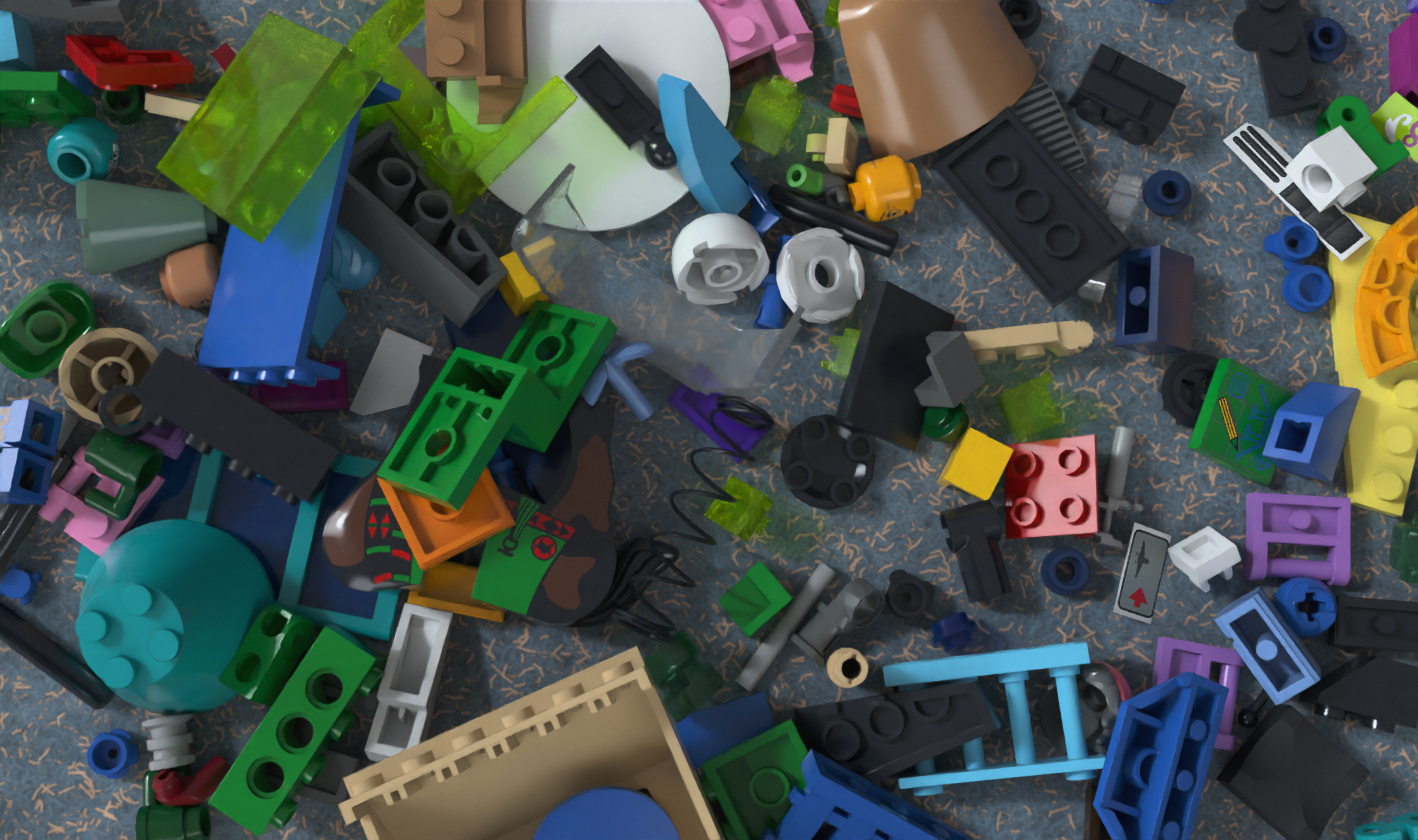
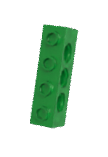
(244, 790)

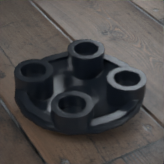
(827, 462)

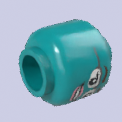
(84, 150)

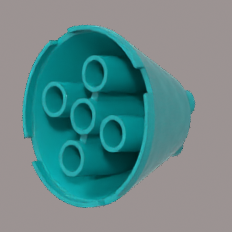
(170, 614)

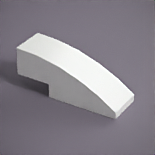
(410, 681)

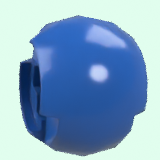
(1311, 591)

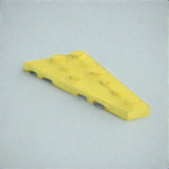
(1385, 422)

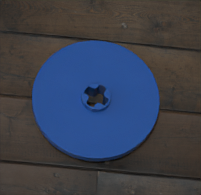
(607, 815)

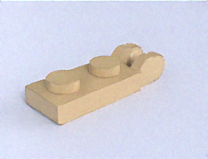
(1030, 340)

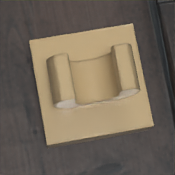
(836, 149)

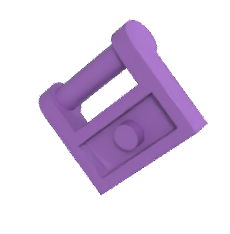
(1298, 522)
(1178, 656)

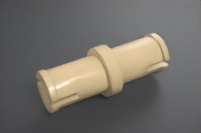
(858, 672)

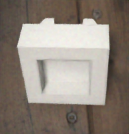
(1205, 556)

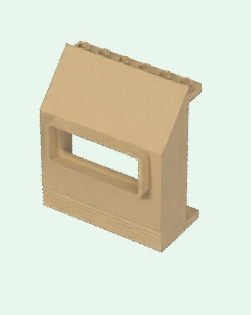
(528, 756)

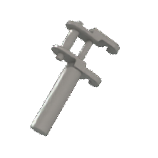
(1115, 485)

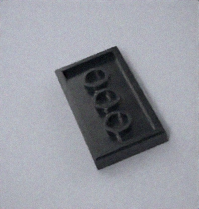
(1032, 207)

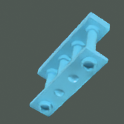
(1012, 670)

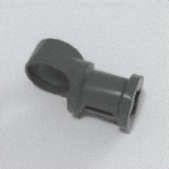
(839, 618)

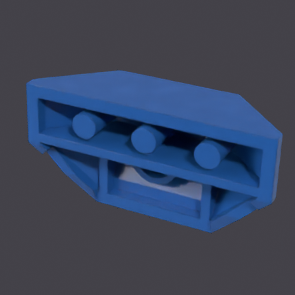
(1160, 759)

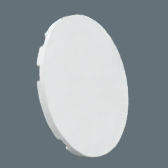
(646, 39)

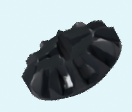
(1176, 396)

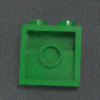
(756, 779)

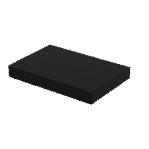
(891, 365)

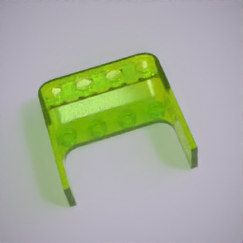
(452, 150)

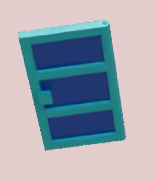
(279, 535)

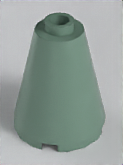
(137, 224)

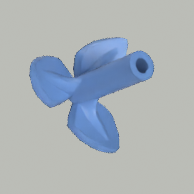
(611, 369)

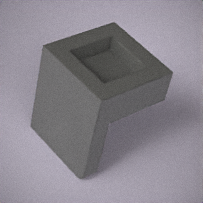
(952, 368)

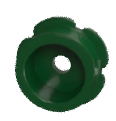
(114, 108)

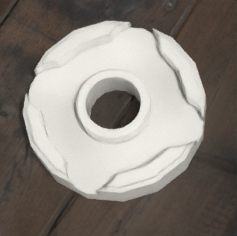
(797, 275)

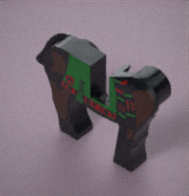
(546, 569)

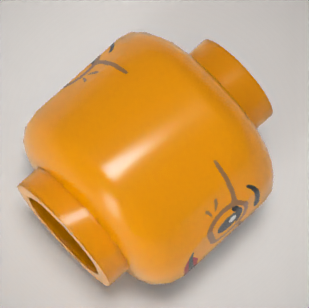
(885, 188)

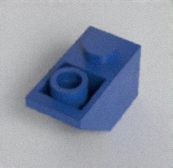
(1312, 430)

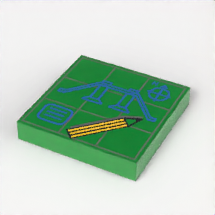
(1238, 421)

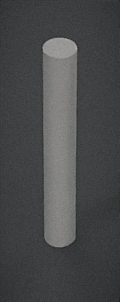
(785, 626)

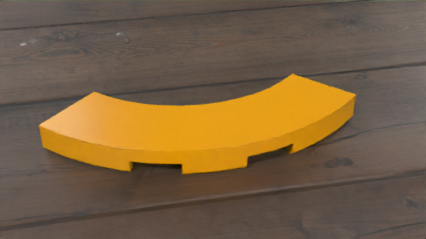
(1383, 300)

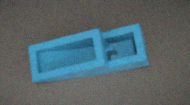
(701, 147)

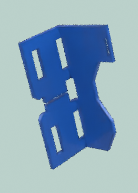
(763, 213)

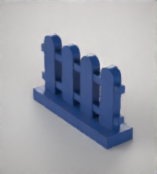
(865, 805)

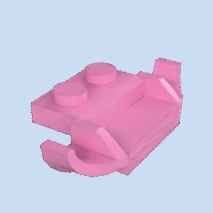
(761, 27)

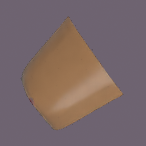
(930, 69)

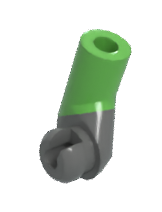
(819, 185)

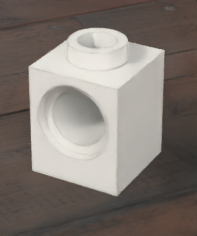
(1331, 170)

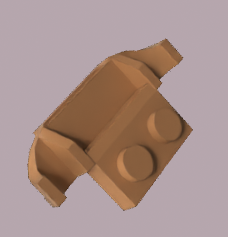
(480, 44)

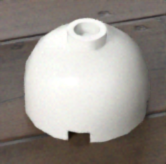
(718, 257)

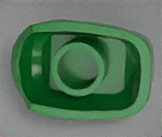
(44, 327)

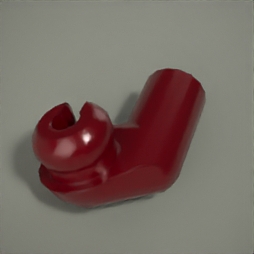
(189, 790)

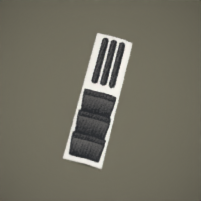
(1268, 162)

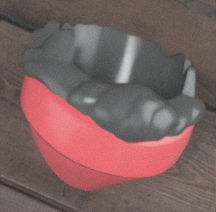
(1100, 695)

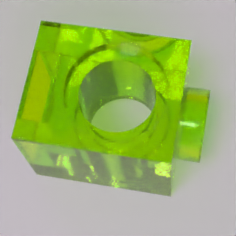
(770, 113)

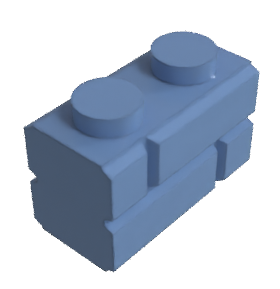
(1268, 645)

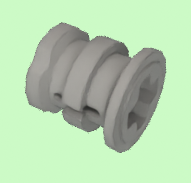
(170, 741)

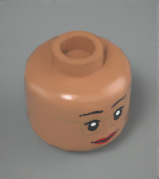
(191, 275)

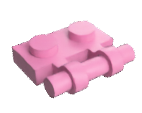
(88, 525)

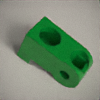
(1354, 118)
(268, 654)

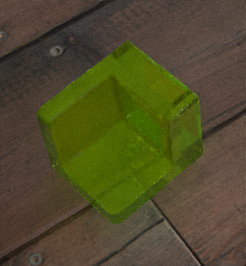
(1029, 407)

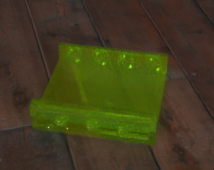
(268, 124)

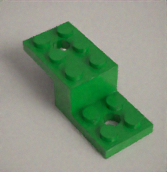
(494, 399)

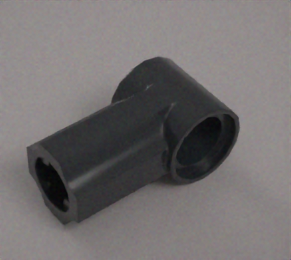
(975, 540)

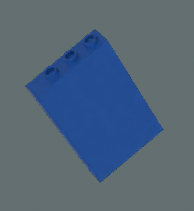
(272, 289)

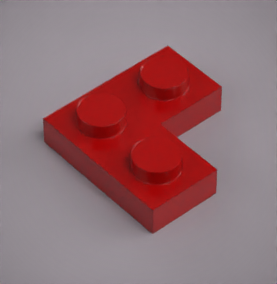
(116, 67)

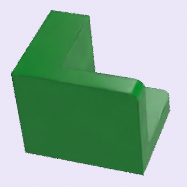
(755, 599)

